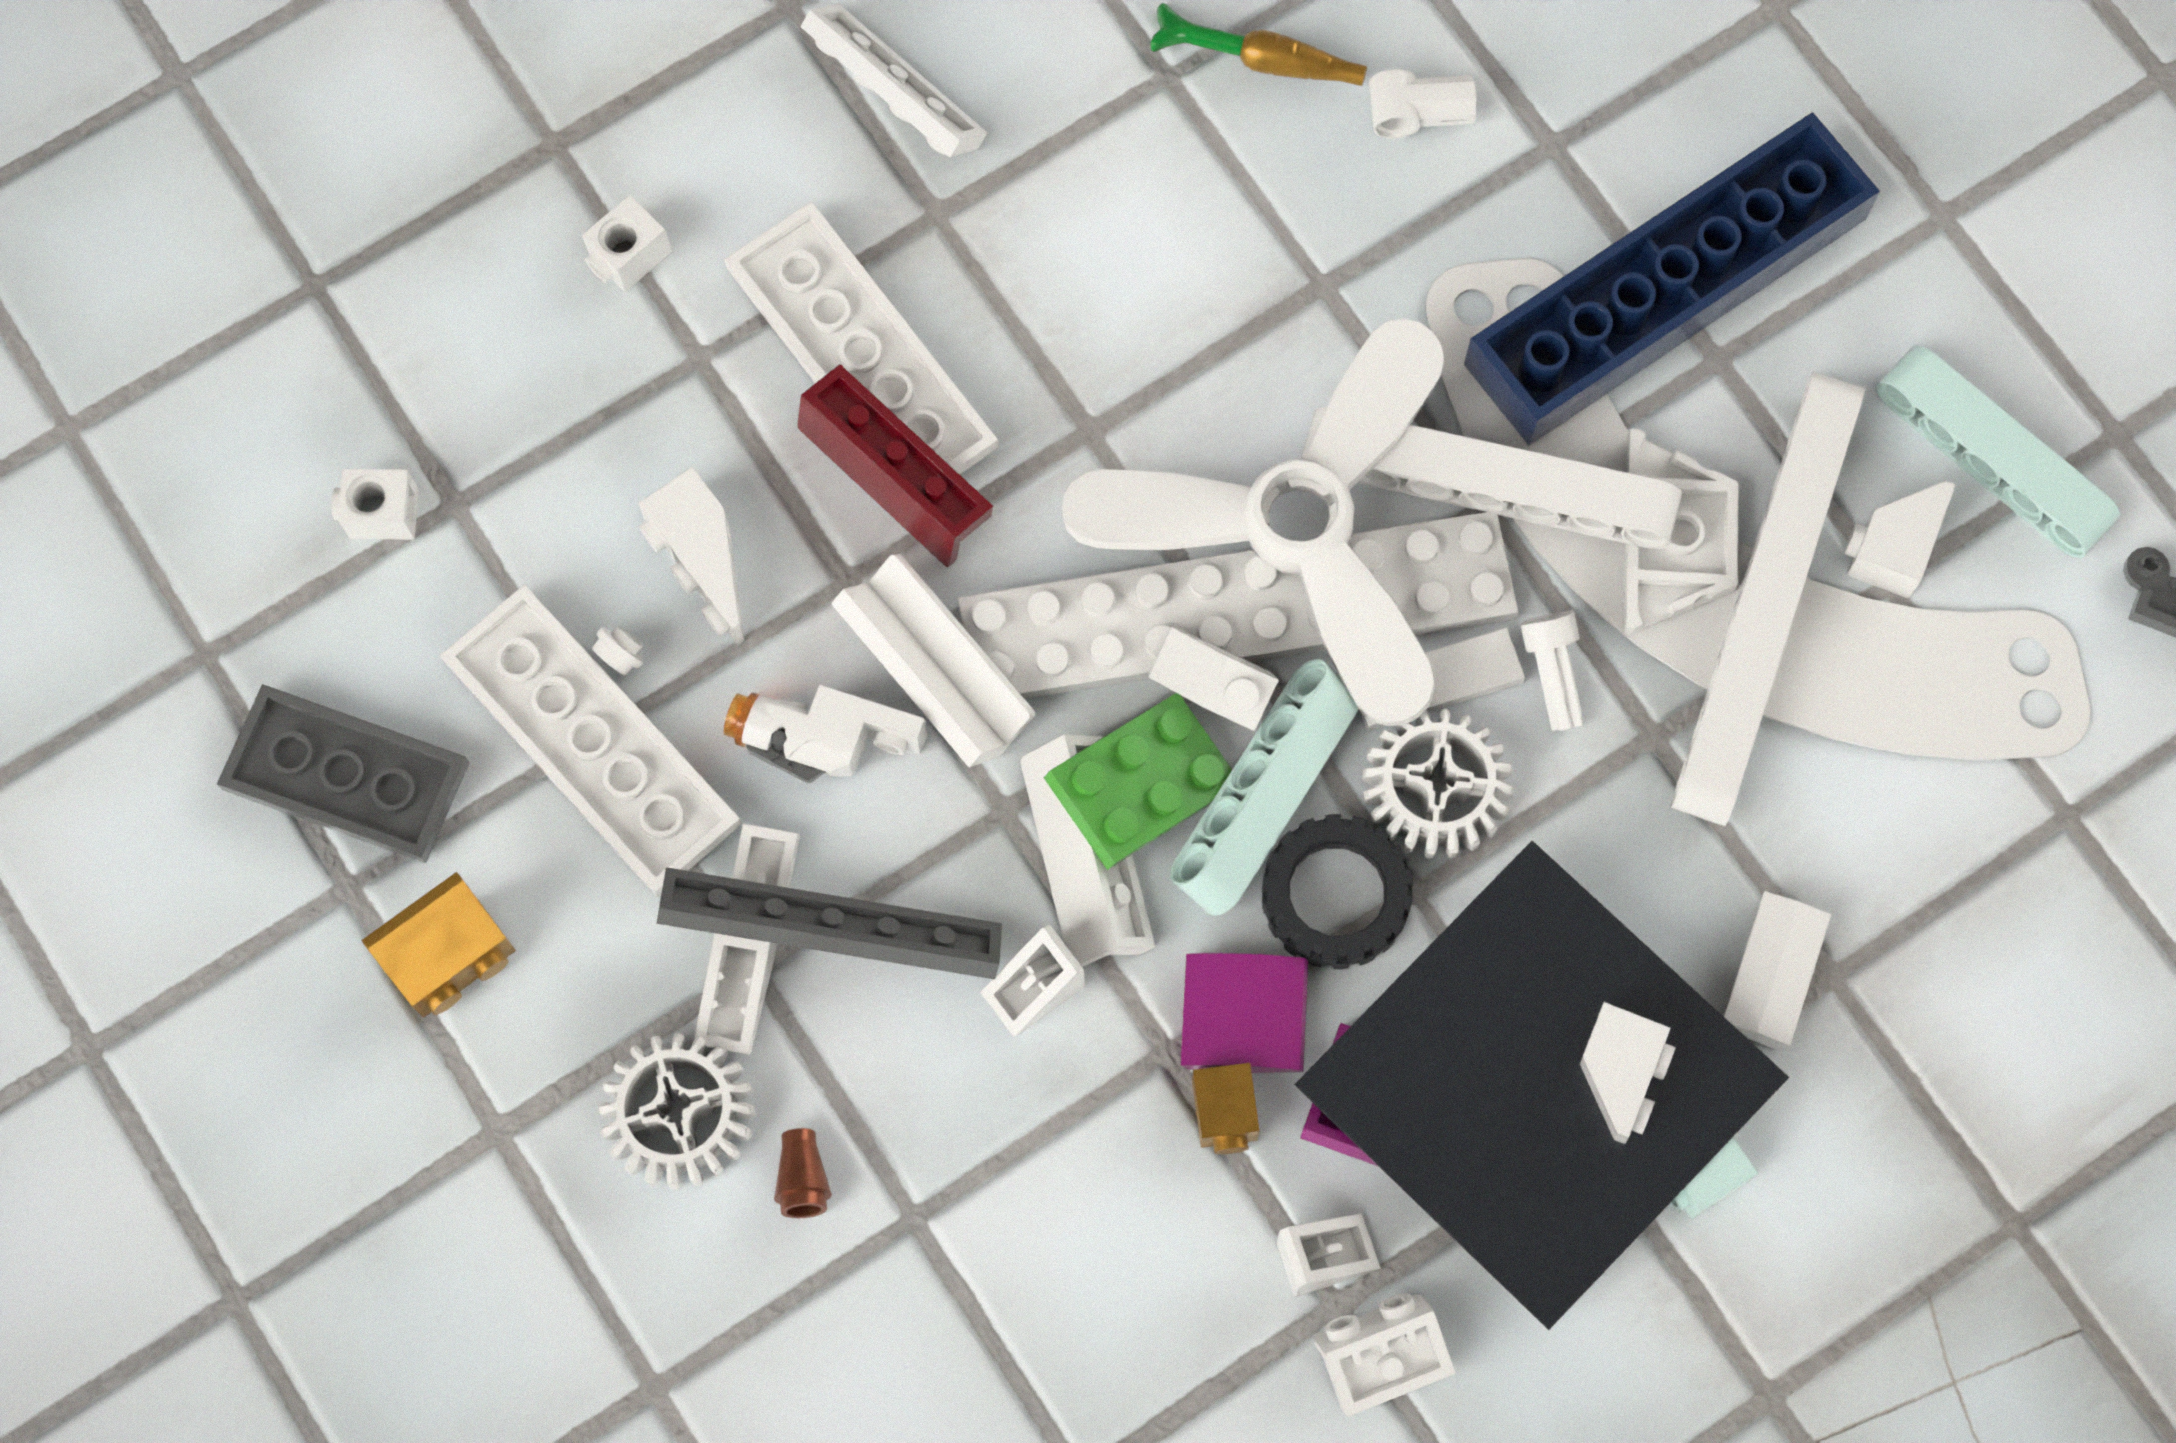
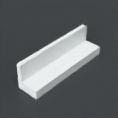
(935, 661)
(1096, 907)

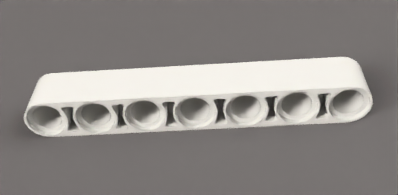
(1525, 486)

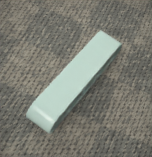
(1998, 451)
(1264, 788)

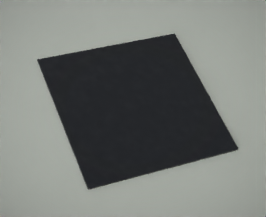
(1479, 1098)

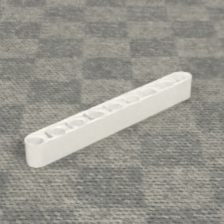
(1767, 599)

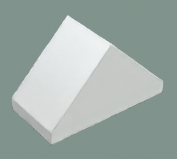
(1034, 981)
(1326, 1253)

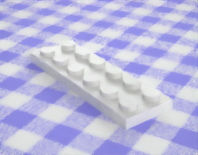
(838, 315)
(590, 739)

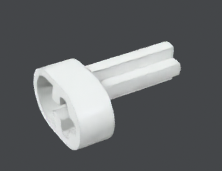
(1549, 639)

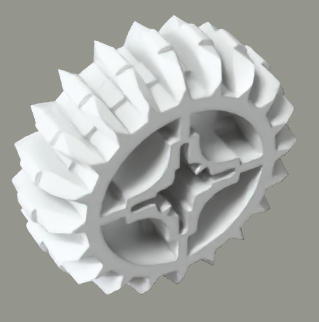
(1458, 783)
(651, 1116)

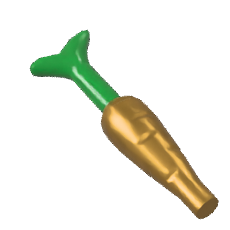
(1258, 50)

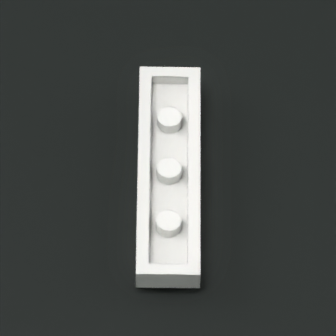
(894, 80)

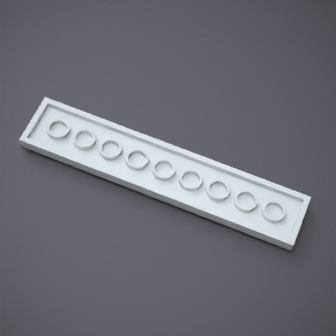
(1115, 622)

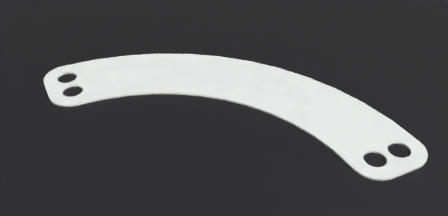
(1850, 662)

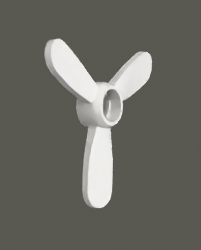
(1352, 611)

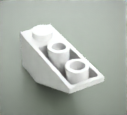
(697, 535)

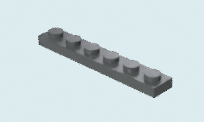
(830, 923)

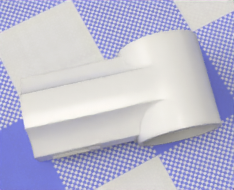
(1406, 103)

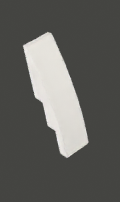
(742, 966)

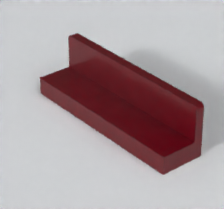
(891, 463)

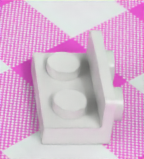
(1384, 1352)

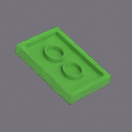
(1140, 780)

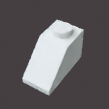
(1899, 540)
(1213, 678)

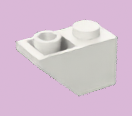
(1620, 1065)

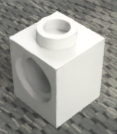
(623, 224)
(392, 520)

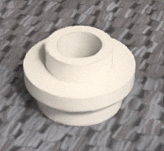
(618, 649)

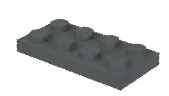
(343, 773)

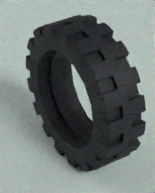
(1357, 838)

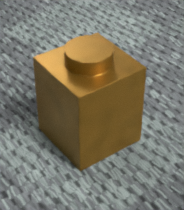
(1225, 1107)

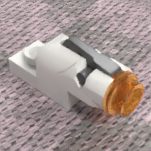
(823, 739)

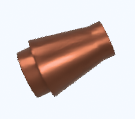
(801, 1178)

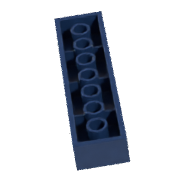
(1670, 278)

